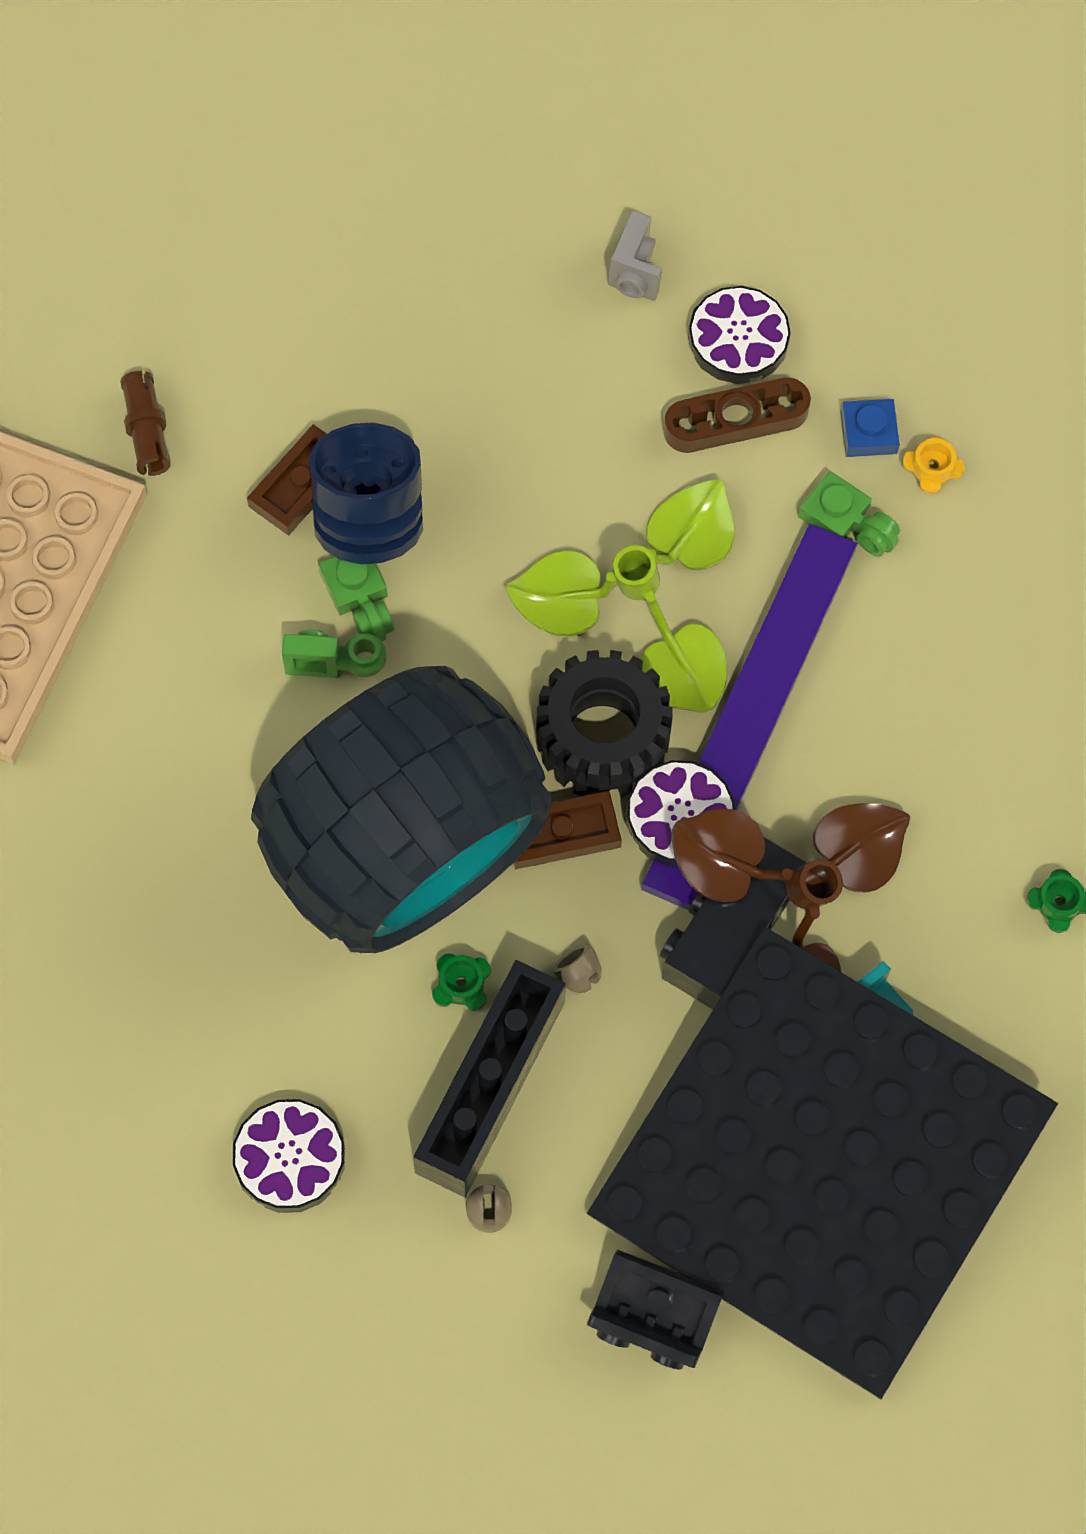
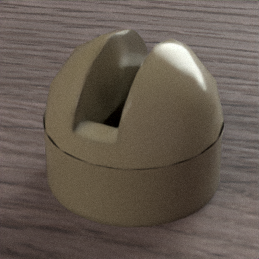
(578, 969)
(476, 1205)

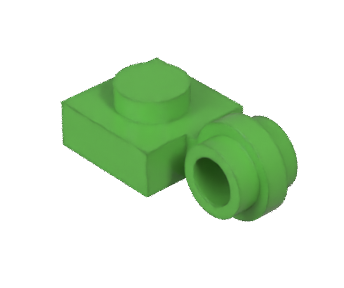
(842, 508)
(357, 587)
(320, 656)

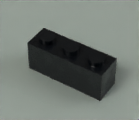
(723, 933)

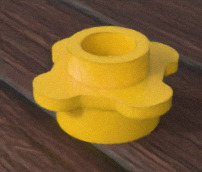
(933, 450)

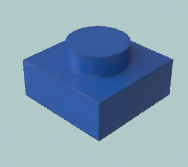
(870, 427)

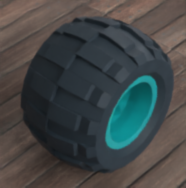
(400, 808)

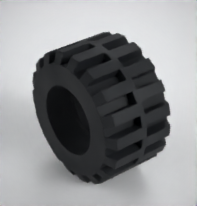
(609, 684)

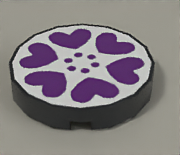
(739, 334)
(667, 795)
(289, 1155)

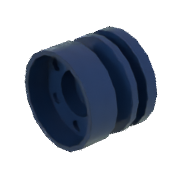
(366, 493)

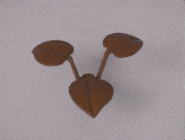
(857, 840)

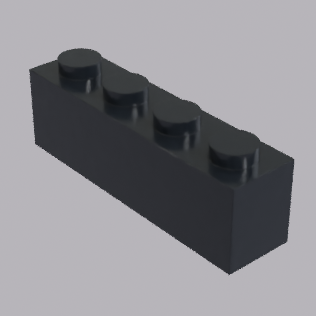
(489, 1078)

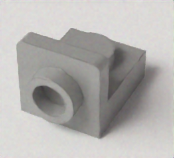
(630, 262)

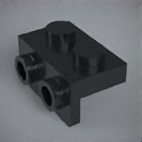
(654, 1311)

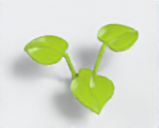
(690, 526)

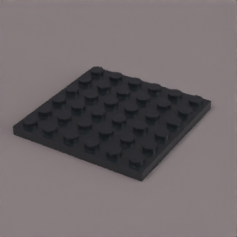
(823, 1161)

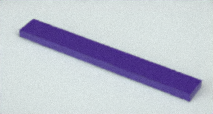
(766, 680)

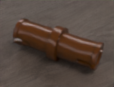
(145, 423)

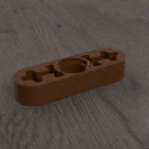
(748, 396)

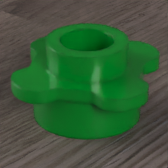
(1058, 885)
(456, 967)

